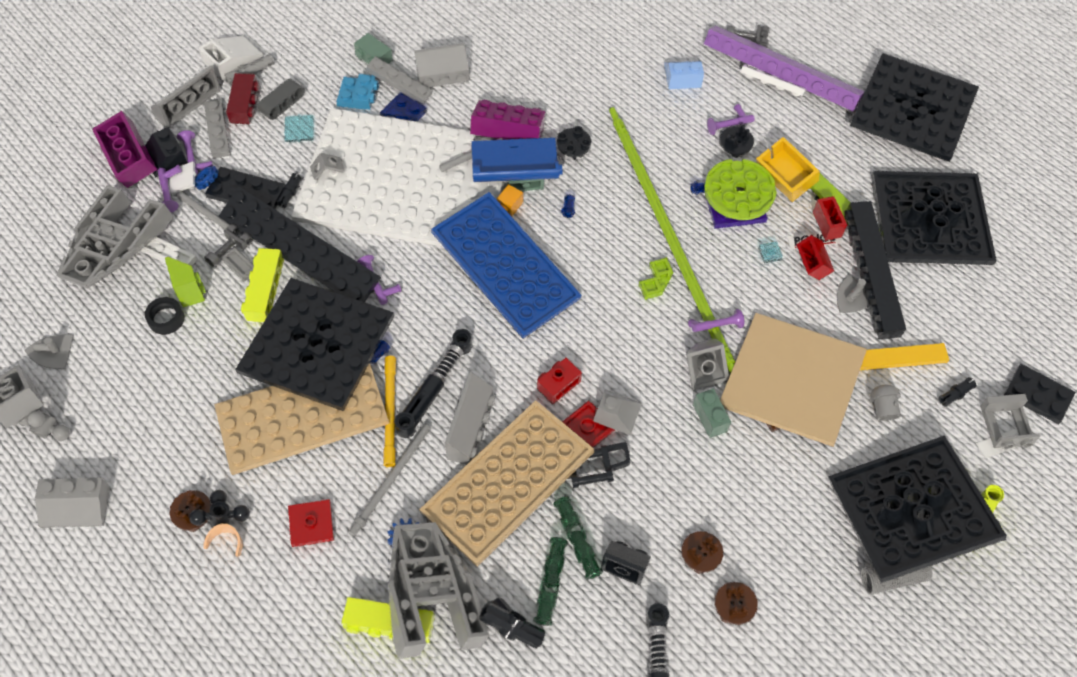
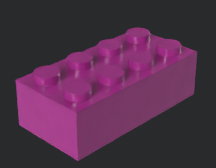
(506, 121)
(124, 149)

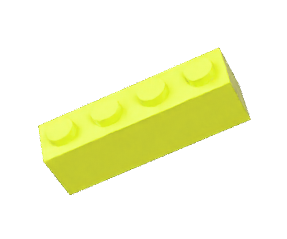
(262, 285)
(376, 618)

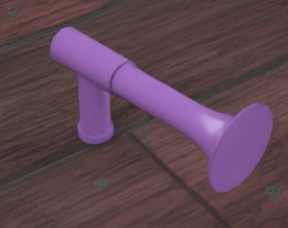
(742, 119)
(186, 136)
(163, 178)
(380, 293)
(736, 319)

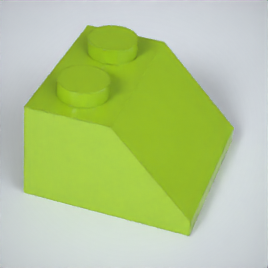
(185, 282)

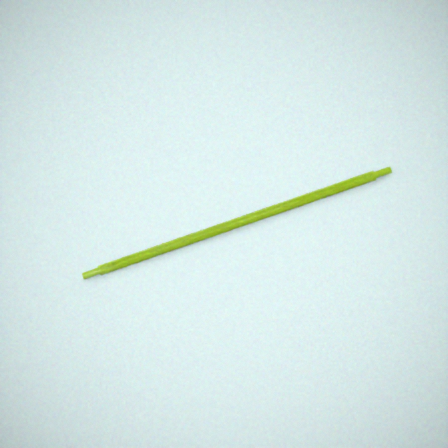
(669, 233)

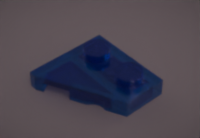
(404, 108)

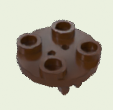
(180, 515)
(694, 557)
(737, 613)

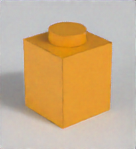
(511, 199)

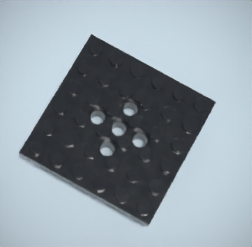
(915, 107)
(933, 218)
(315, 344)
(915, 509)

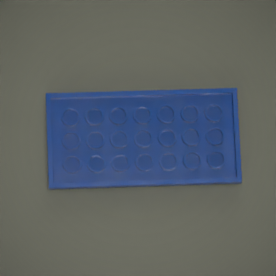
(506, 264)

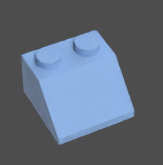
(684, 74)

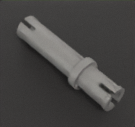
(250, 68)

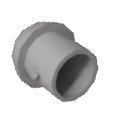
(886, 402)

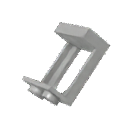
(1008, 403)

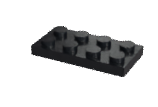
(229, 180)

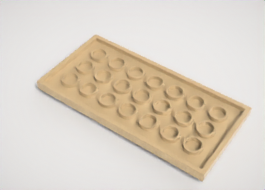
(281, 424)
(506, 482)

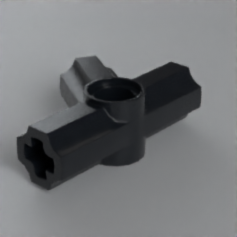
(511, 623)

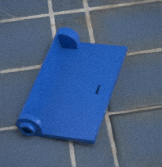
(515, 160)

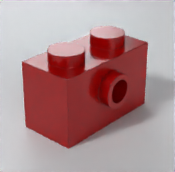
(829, 218)
(815, 257)
(559, 380)

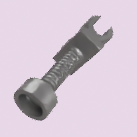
(761, 31)
(231, 234)

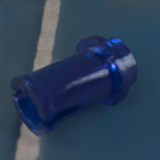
(697, 188)
(568, 207)
(381, 350)

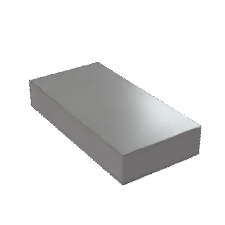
(238, 263)

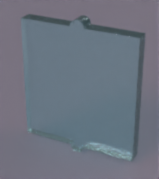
(299, 128)

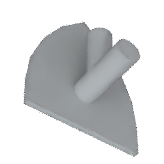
(852, 295)
(51, 351)

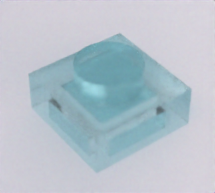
(770, 252)

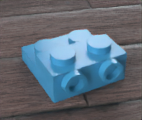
(358, 92)

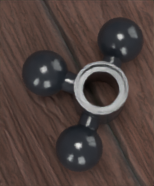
(219, 507)

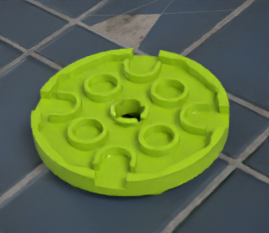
(740, 205)

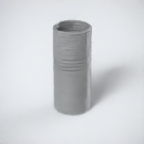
(873, 585)

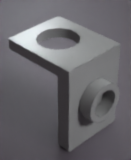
(326, 162)

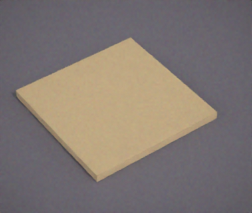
(793, 379)

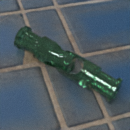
(583, 550)
(553, 566)

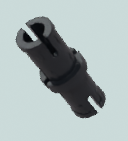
(289, 190)
(957, 391)

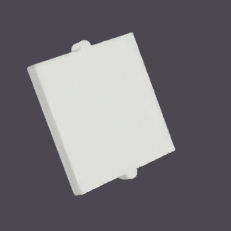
(182, 180)

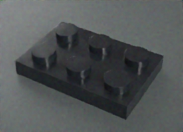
(1043, 394)

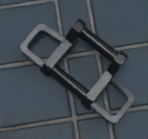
(608, 475)

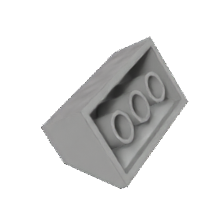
(186, 97)
(469, 420)

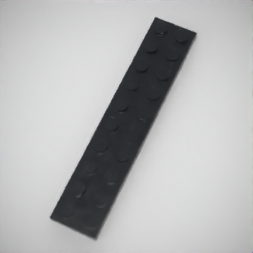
(299, 246)

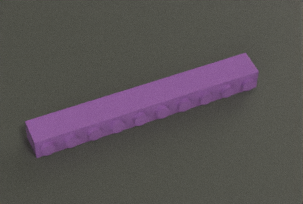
(784, 68)

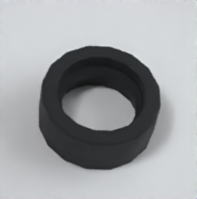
(158, 305)

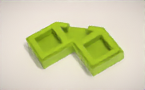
(662, 275)

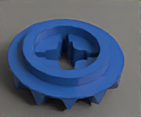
(206, 177)

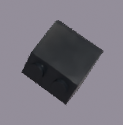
(165, 150)
(625, 562)

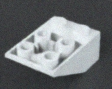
(228, 54)

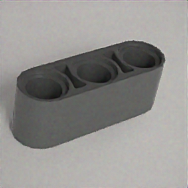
(281, 99)

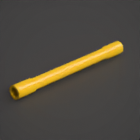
(389, 450)

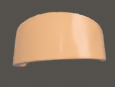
(223, 528)

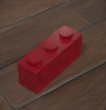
(242, 98)

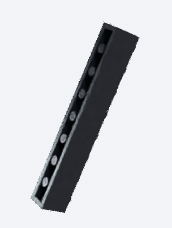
(875, 270)

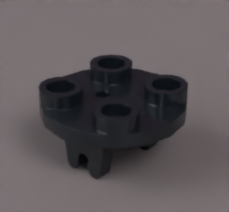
(579, 140)
(736, 140)

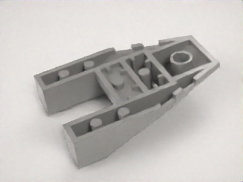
(103, 244)
(429, 574)

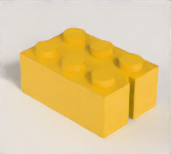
(789, 169)

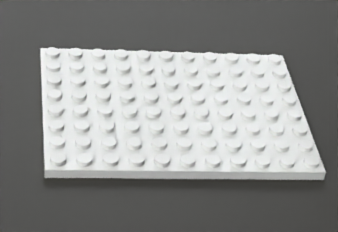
(390, 177)

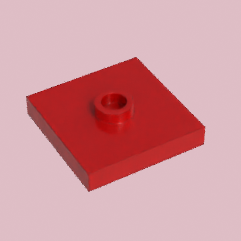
(310, 523)

